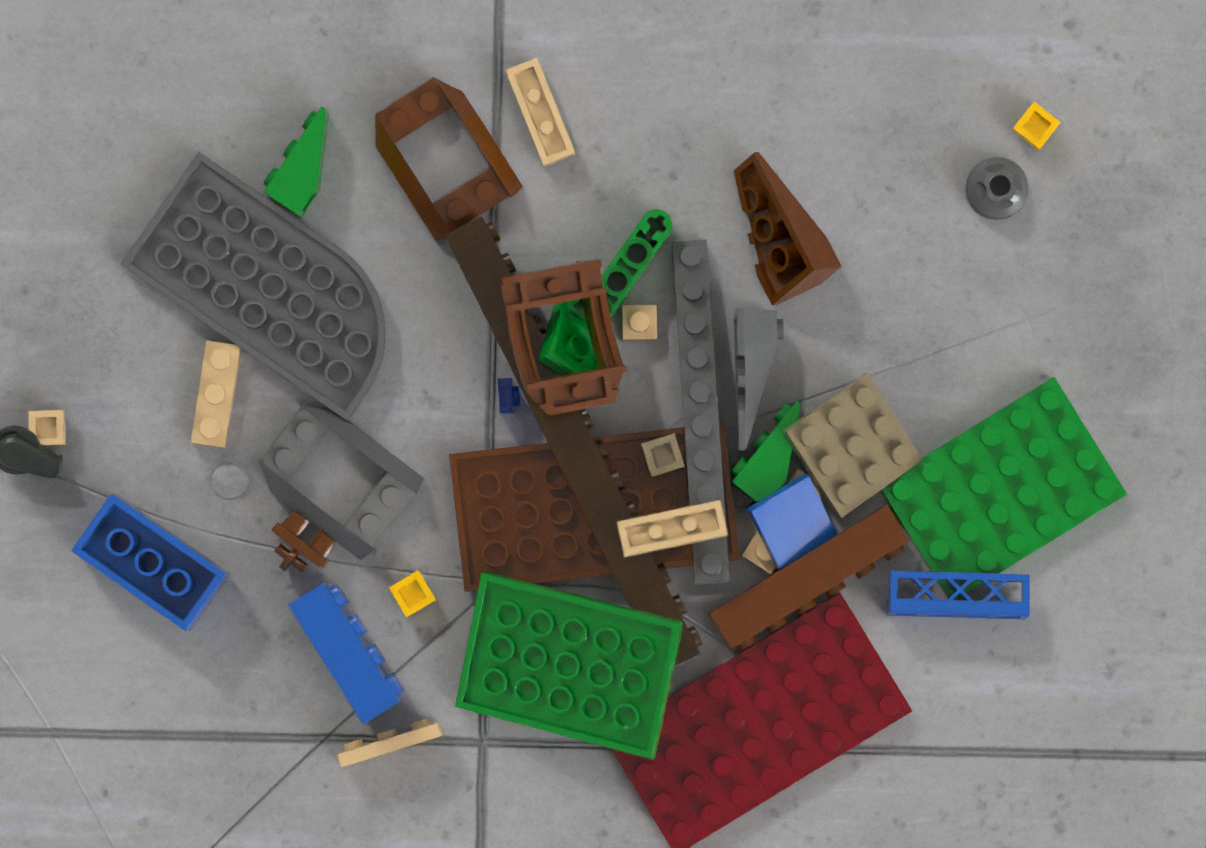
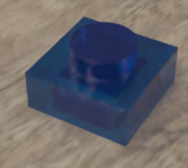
(508, 396)

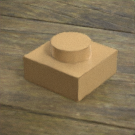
(639, 322)
(48, 426)

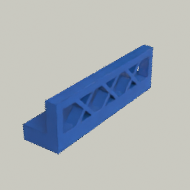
(959, 608)

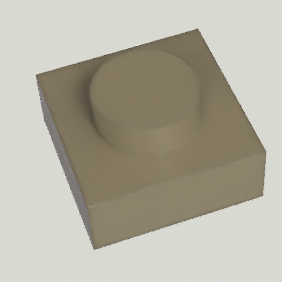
(662, 455)

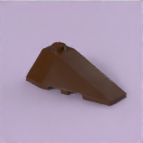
(787, 241)

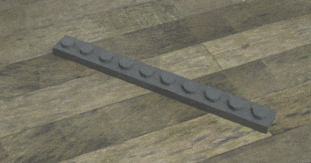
(699, 400)

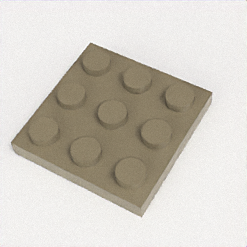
(852, 445)

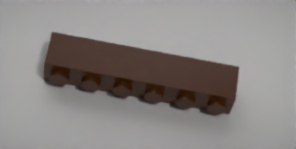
(809, 577)

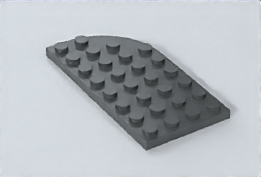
(265, 284)

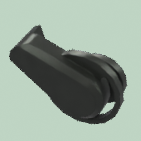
(24, 454)

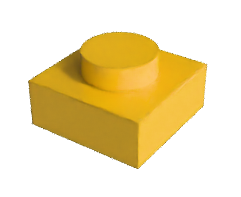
(1036, 126)
(412, 593)

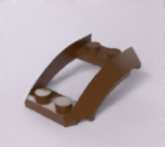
(470, 197)
(555, 286)

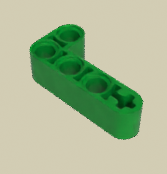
(626, 268)

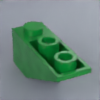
(301, 173)
(770, 463)

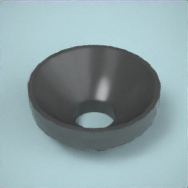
(982, 198)

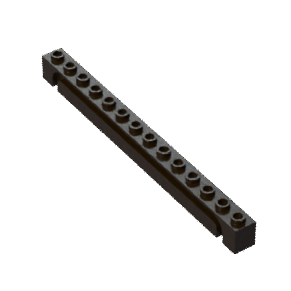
(570, 439)

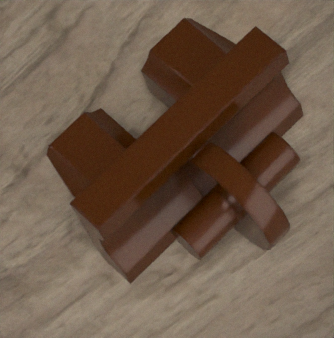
(316, 551)

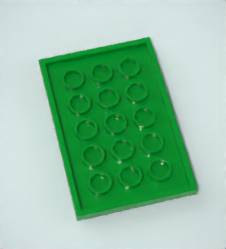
(1004, 487)
(569, 664)

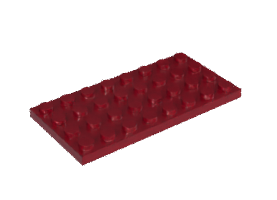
(764, 723)

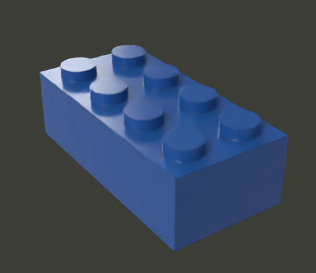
(150, 562)
(346, 652)

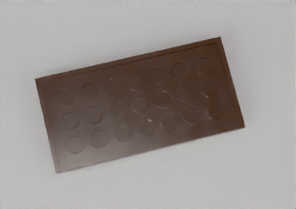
(527, 525)

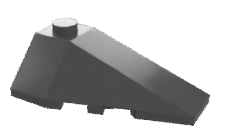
(755, 347)

